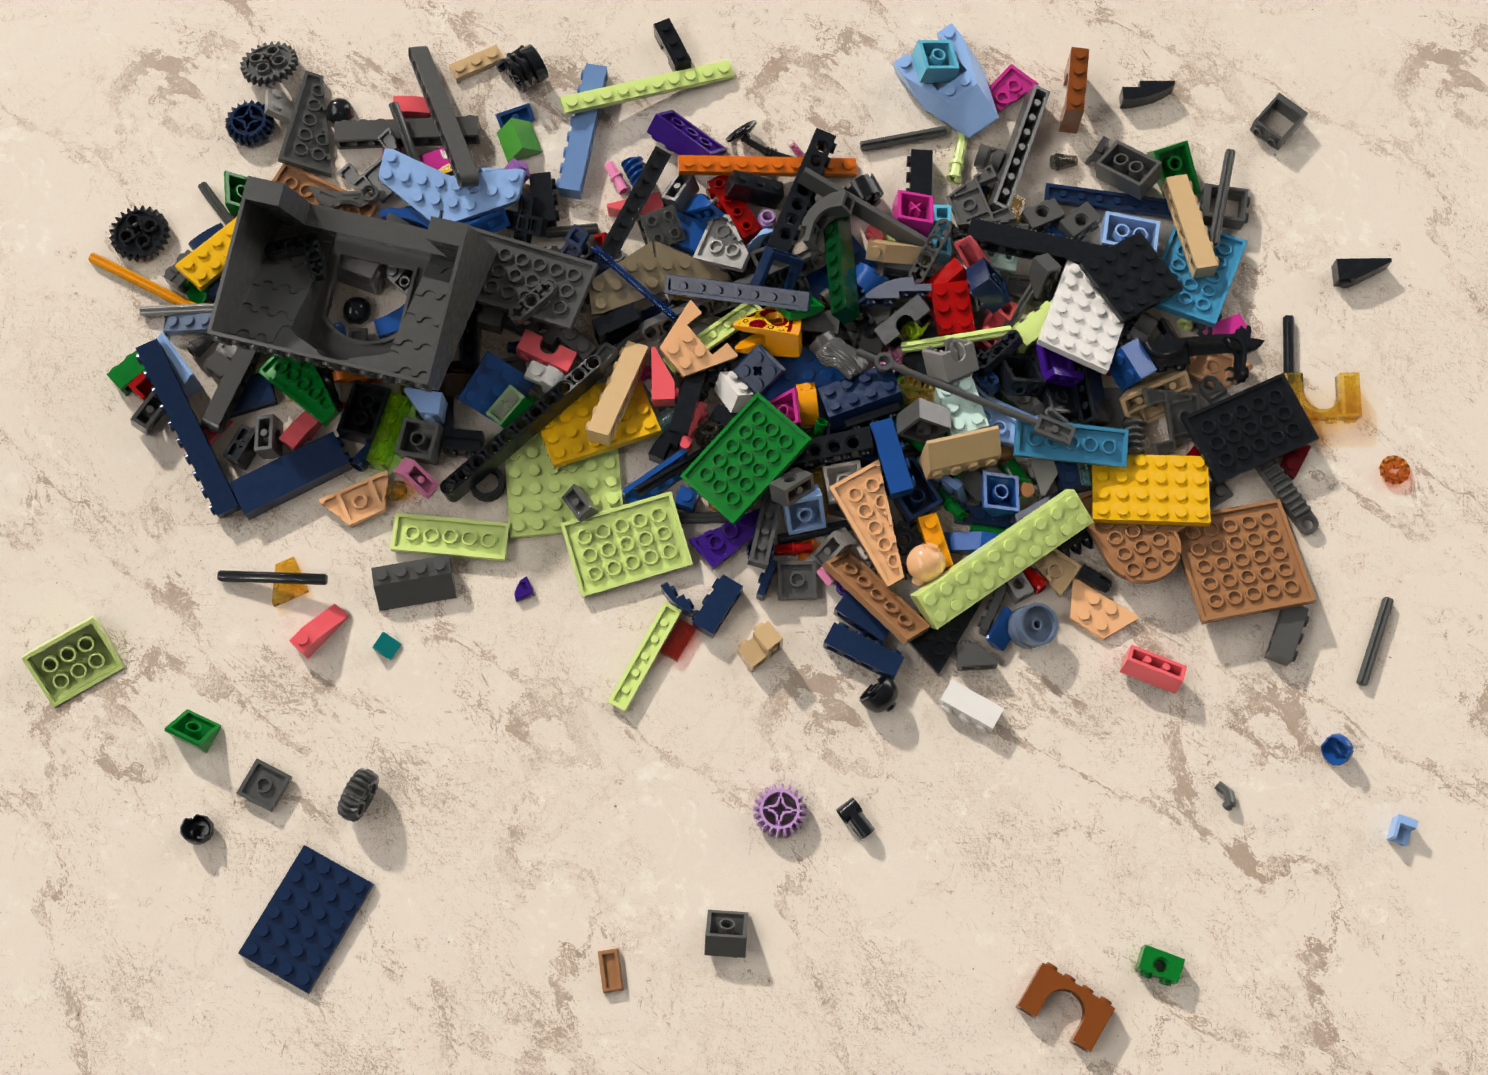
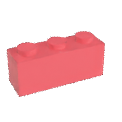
(1153, 669)

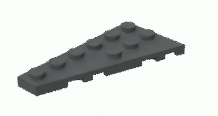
(307, 133)

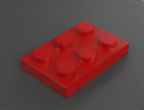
(952, 308)

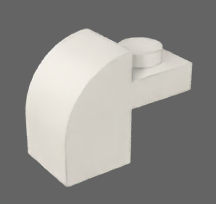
(543, 375)

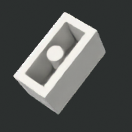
(732, 391)

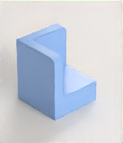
(1401, 829)

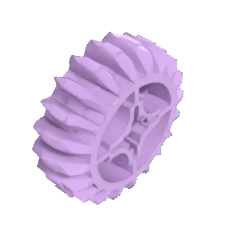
(788, 810)

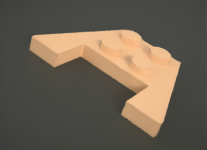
(686, 350)

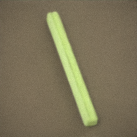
(937, 342)

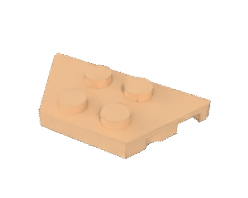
(1214, 366)
(359, 500)
(1097, 612)

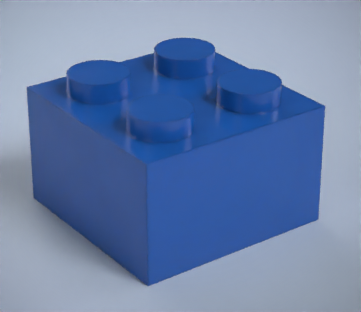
(1131, 365)

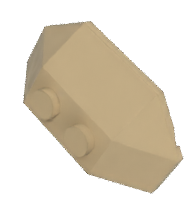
(1133, 401)

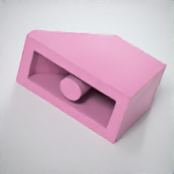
(416, 477)

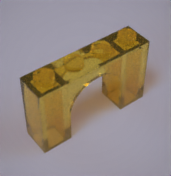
(1347, 402)

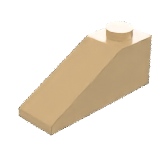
(892, 251)

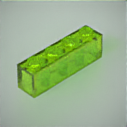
(388, 431)

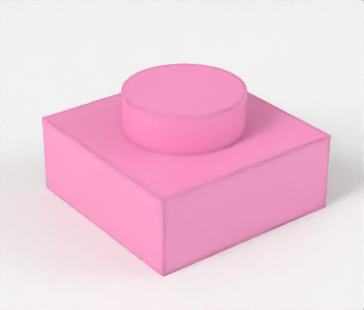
(825, 576)

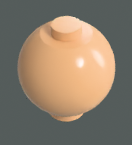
(925, 563)

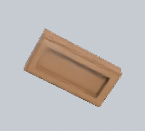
(610, 970)

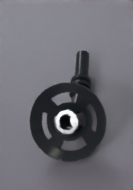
(742, 134)

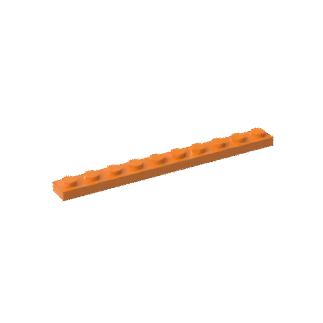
(759, 165)

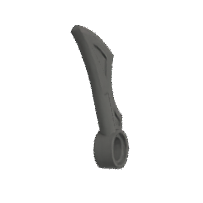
(336, 198)

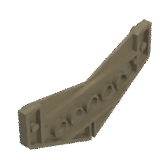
(612, 291)

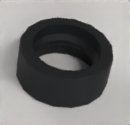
(495, 494)

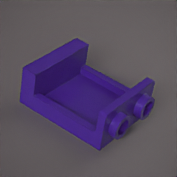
(1057, 368)

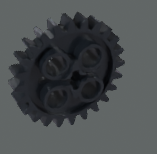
(145, 220)
(899, 531)

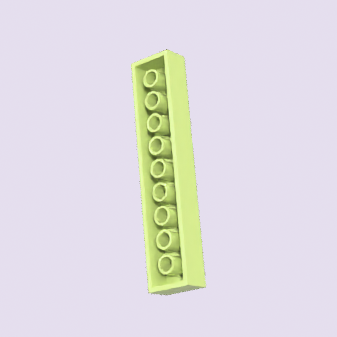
(1002, 558)

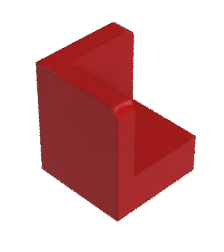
(141, 386)

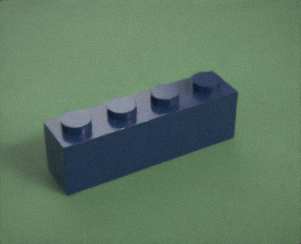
(863, 651)

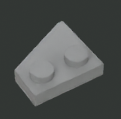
(277, 105)

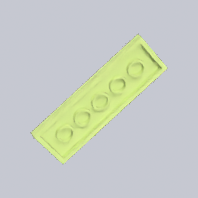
(450, 537)

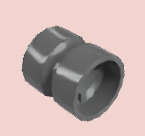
(986, 156)

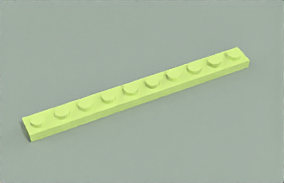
(646, 87)

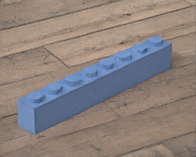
(581, 137)

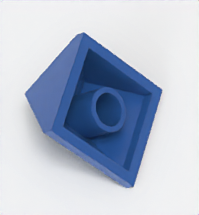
(1000, 493)

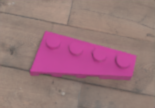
(1010, 87)

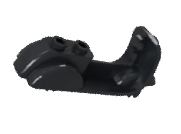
(1177, 351)

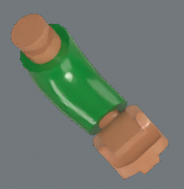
(1012, 467)

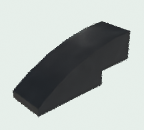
(1145, 93)
(662, 446)

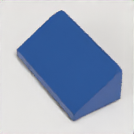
(521, 112)
(998, 635)

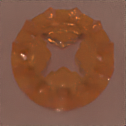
(1397, 463)

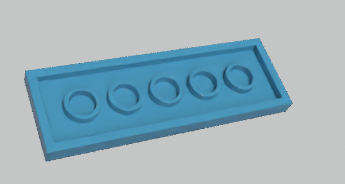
(1088, 446)

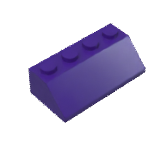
(682, 136)

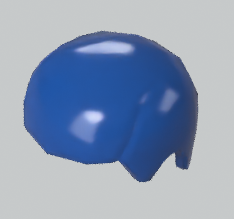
(1337, 749)

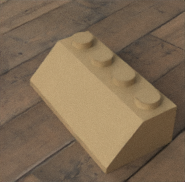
(961, 452)

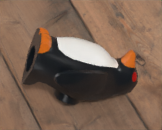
(334, 389)

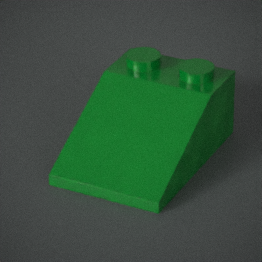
(1176, 161)

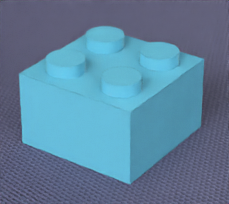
(935, 61)

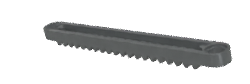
(1271, 472)

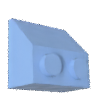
(429, 405)

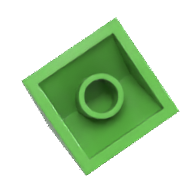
(518, 140)

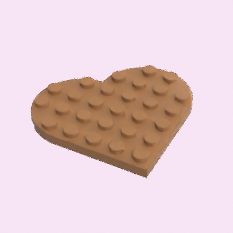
(1136, 550)

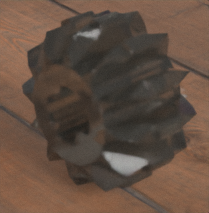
(707, 432)

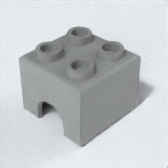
(955, 362)

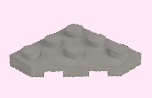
(722, 245)

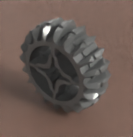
(358, 794)

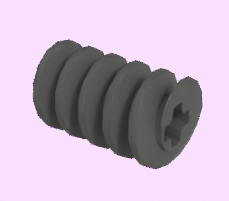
(1135, 435)

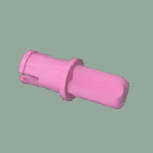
(616, 177)

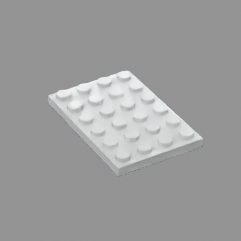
(1080, 322)

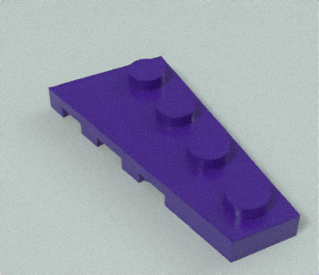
(721, 543)

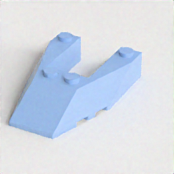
(961, 103)

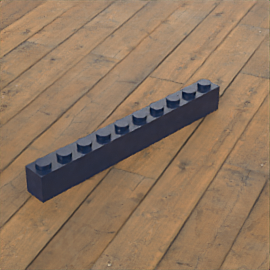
(188, 429)

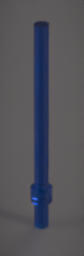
(607, 259)

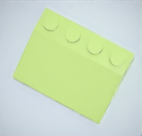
(73, 661)

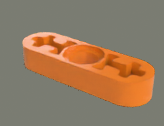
(344, 377)

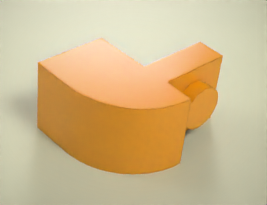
(807, 403)

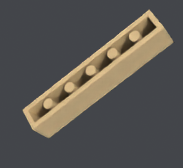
(1190, 226)
(617, 393)

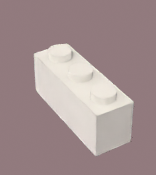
(970, 706)

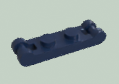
(979, 516)

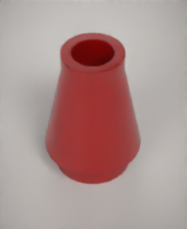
(1036, 580)

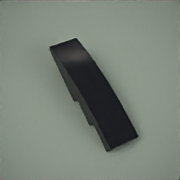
(687, 403)

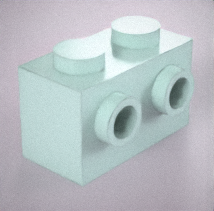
(1002, 263)

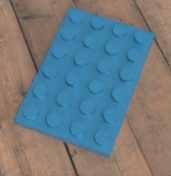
(1203, 296)

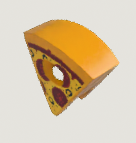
(773, 331)

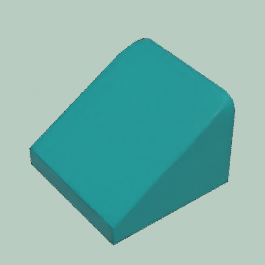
(386, 646)

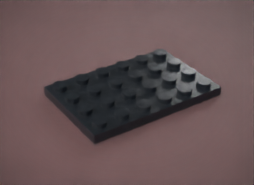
(1250, 428)

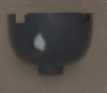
(881, 695)

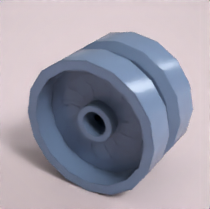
(1032, 625)

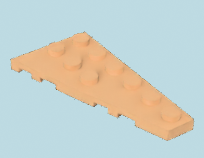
(868, 513)

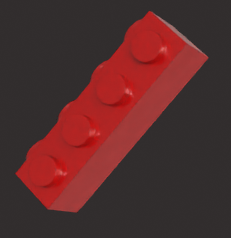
(738, 210)

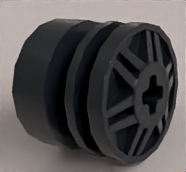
(529, 66)

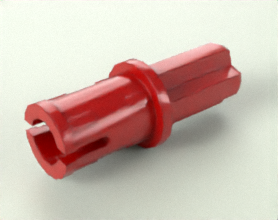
(794, 548)

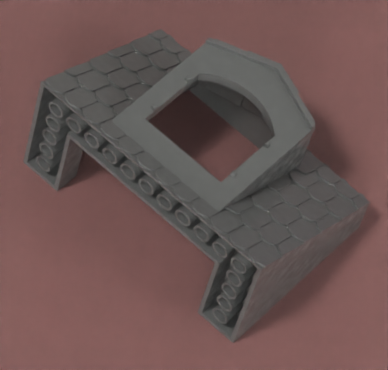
(286, 312)

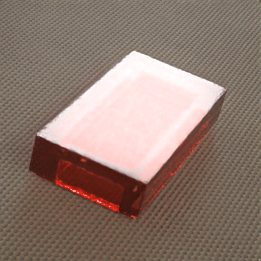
(678, 640)

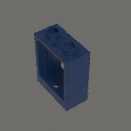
(766, 261)

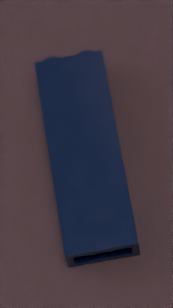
(291, 475)

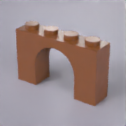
(1075, 79)
(1095, 1010)

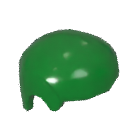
(196, 295)

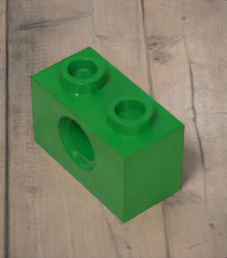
(1171, 965)

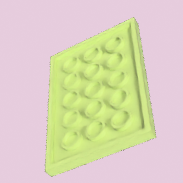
(626, 544)

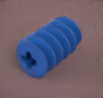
(633, 167)

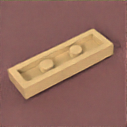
(476, 63)

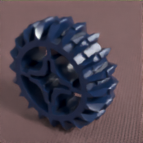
(244, 118)

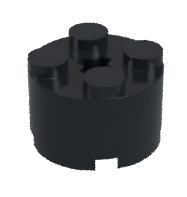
(867, 189)

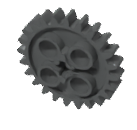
(257, 69)

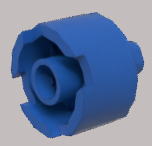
(867, 278)

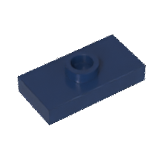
(765, 580)

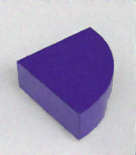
(523, 590)

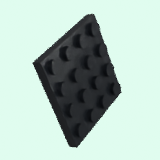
(1131, 277)

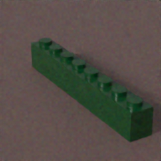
(841, 270)

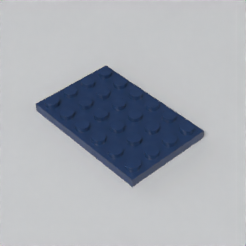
(306, 919)

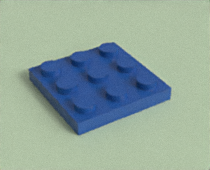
(490, 381)

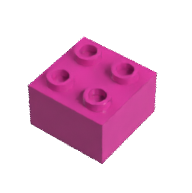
(914, 211)

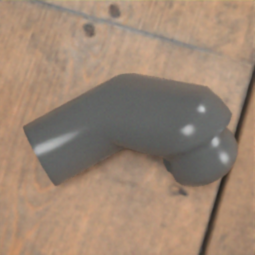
(1229, 796)

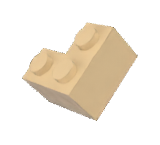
(761, 647)

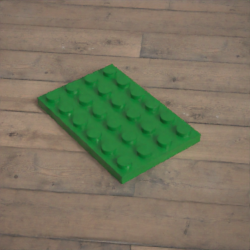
(746, 458)

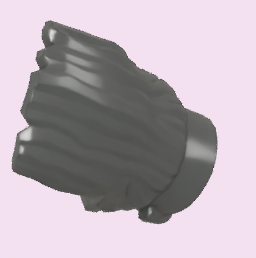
(836, 353)

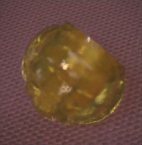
(397, 490)

